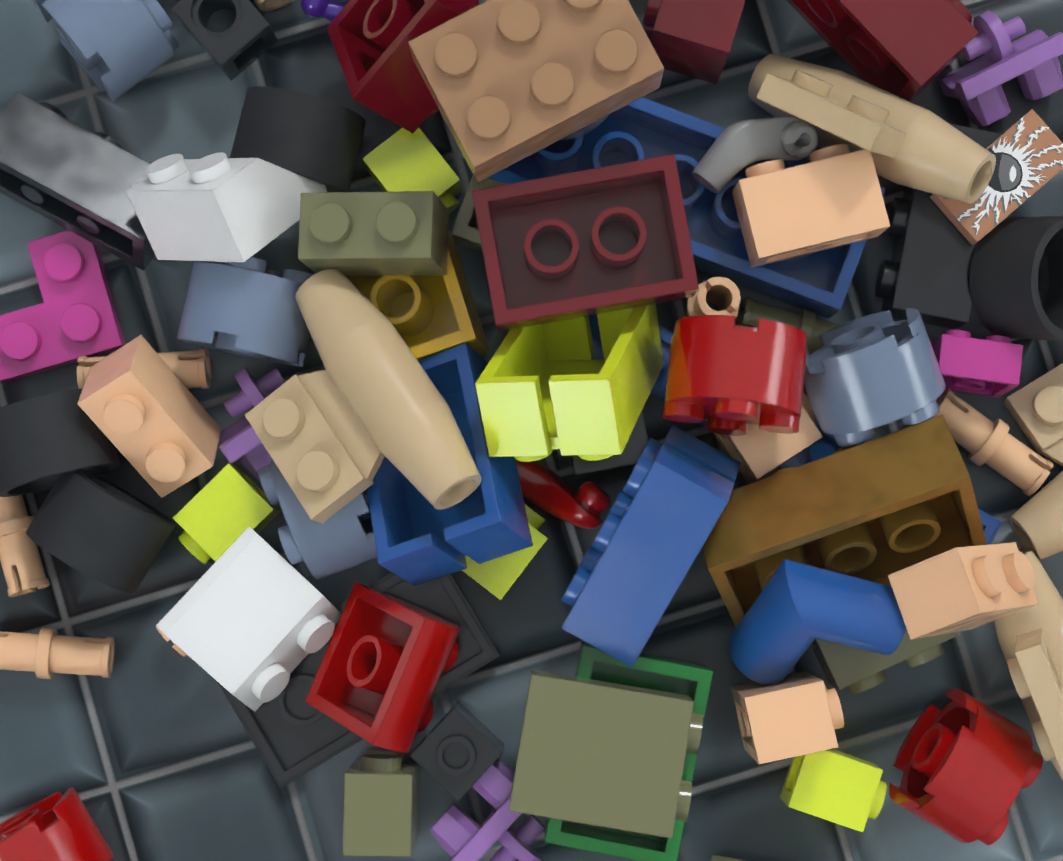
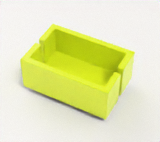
(553, 394)

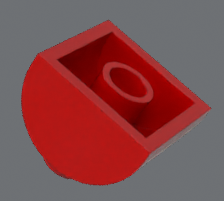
(383, 668)

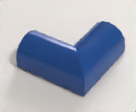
(808, 605)

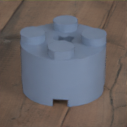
(113, 39)
(246, 311)
(873, 376)
(318, 547)

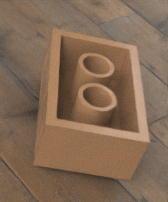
(533, 73)

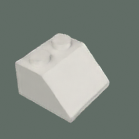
(216, 206)
(251, 620)

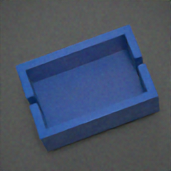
(489, 523)
(648, 543)

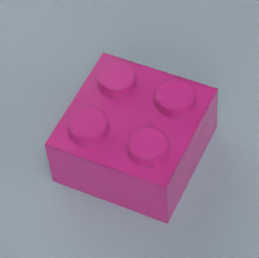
(978, 365)

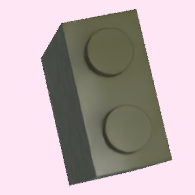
(605, 754)

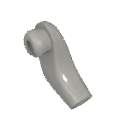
(754, 141)

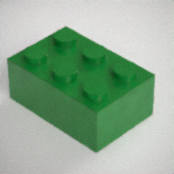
(649, 673)

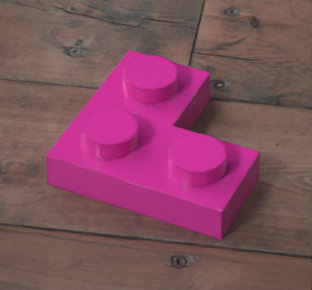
(75, 314)

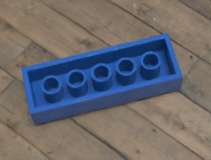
(716, 238)

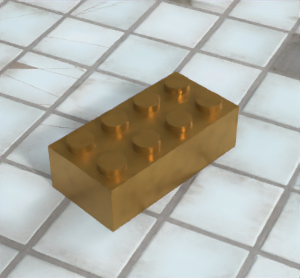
(847, 513)

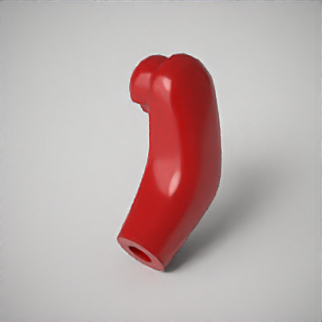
(557, 498)

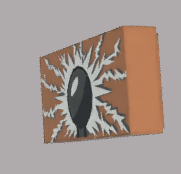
(1024, 163)

